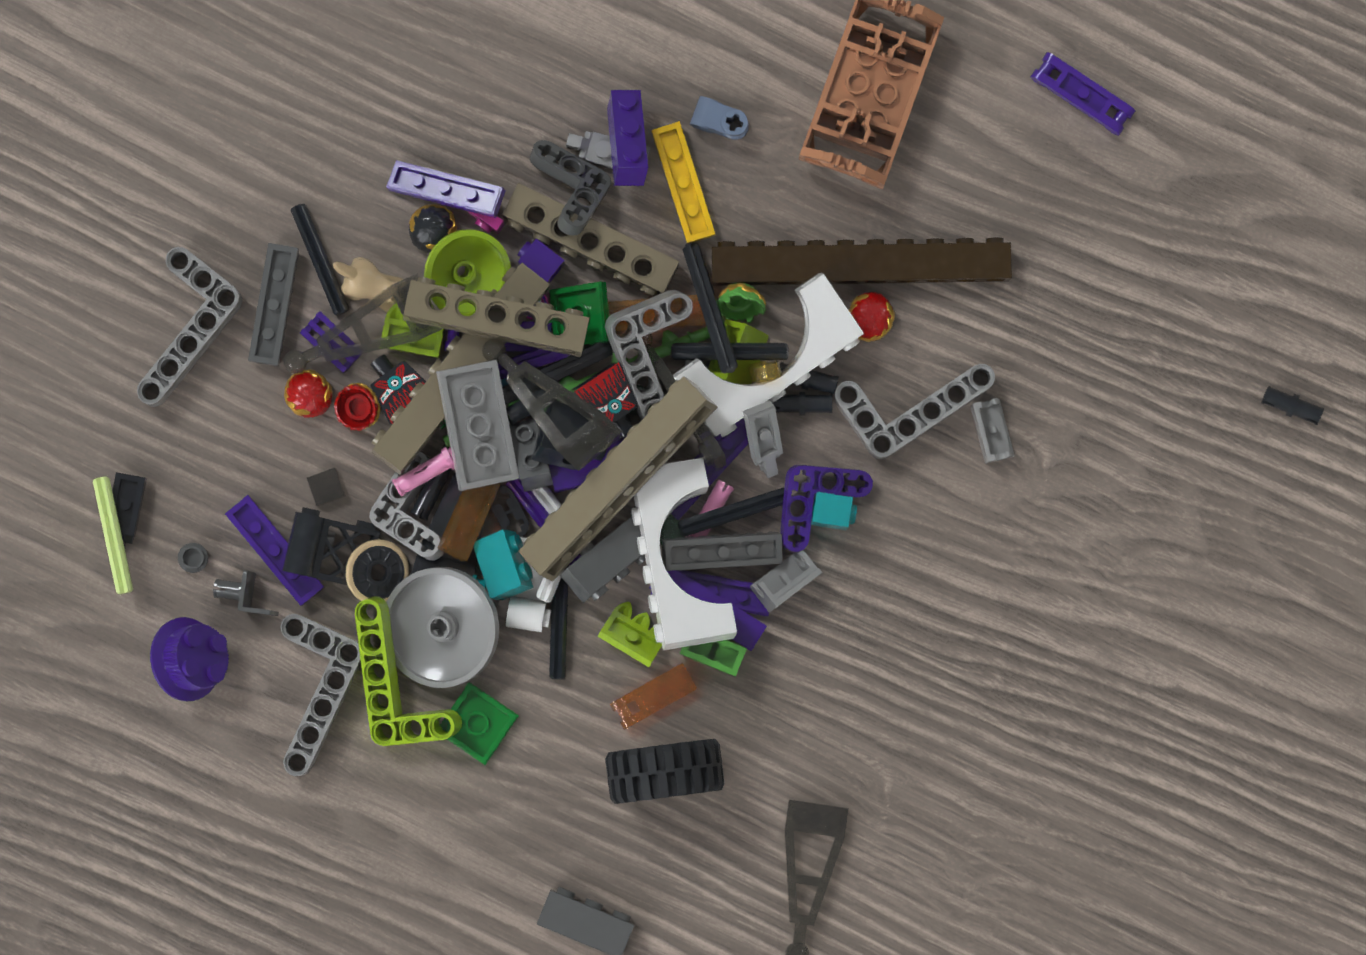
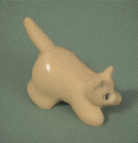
(365, 281)

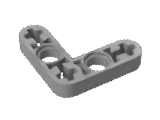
(399, 518)

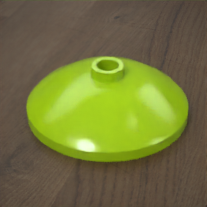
(481, 256)

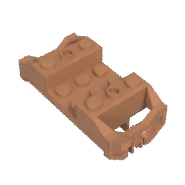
(871, 90)

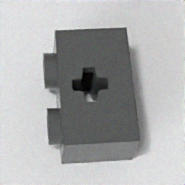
(531, 473)

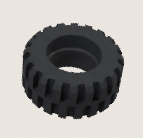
(664, 771)

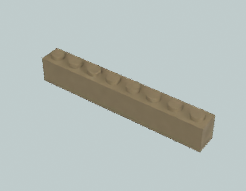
(425, 412)
(617, 478)

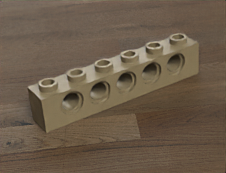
(663, 267)
(419, 311)

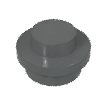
(193, 557)

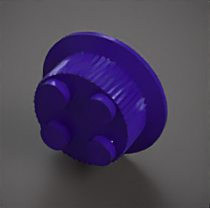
(188, 658)

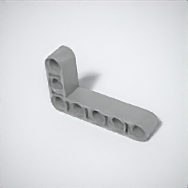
(193, 328)
(633, 339)
(914, 415)
(323, 691)

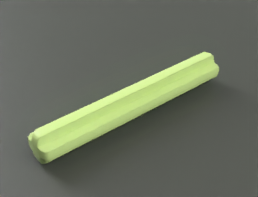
(112, 535)

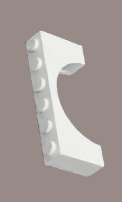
(826, 332)
(680, 617)

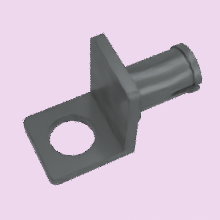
(242, 592)

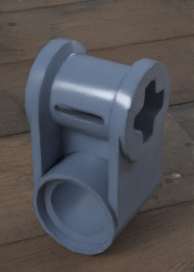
(714, 118)

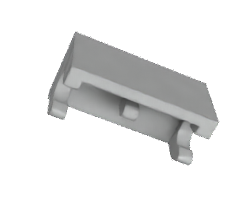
(992, 430)
(785, 580)

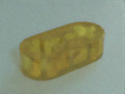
(764, 371)

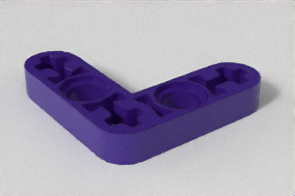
(811, 487)

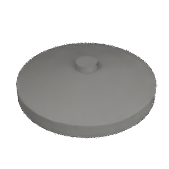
(442, 627)

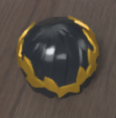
(430, 225)

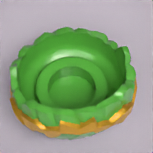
(741, 302)

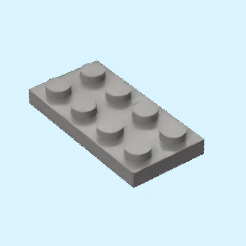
(477, 425)

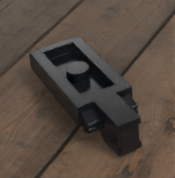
(128, 498)

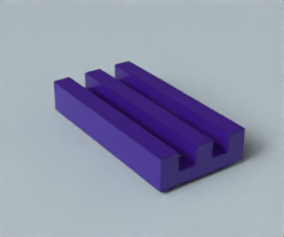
(313, 325)

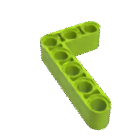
(389, 685)

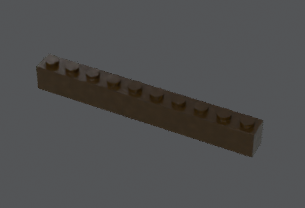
(862, 263)

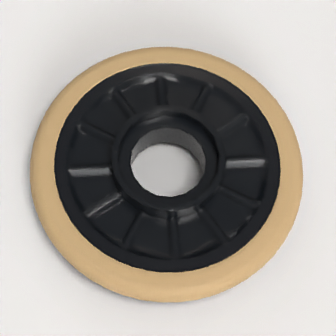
(367, 556)

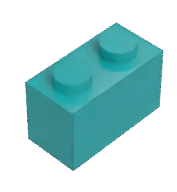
(833, 511)
(503, 565)

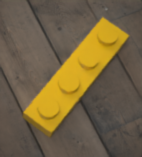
(683, 182)

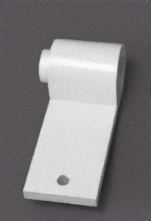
(526, 610)

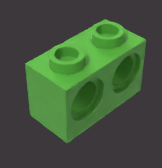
(719, 655)

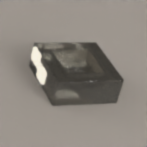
(326, 487)

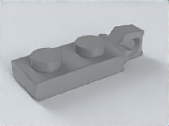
(593, 148)
(763, 437)

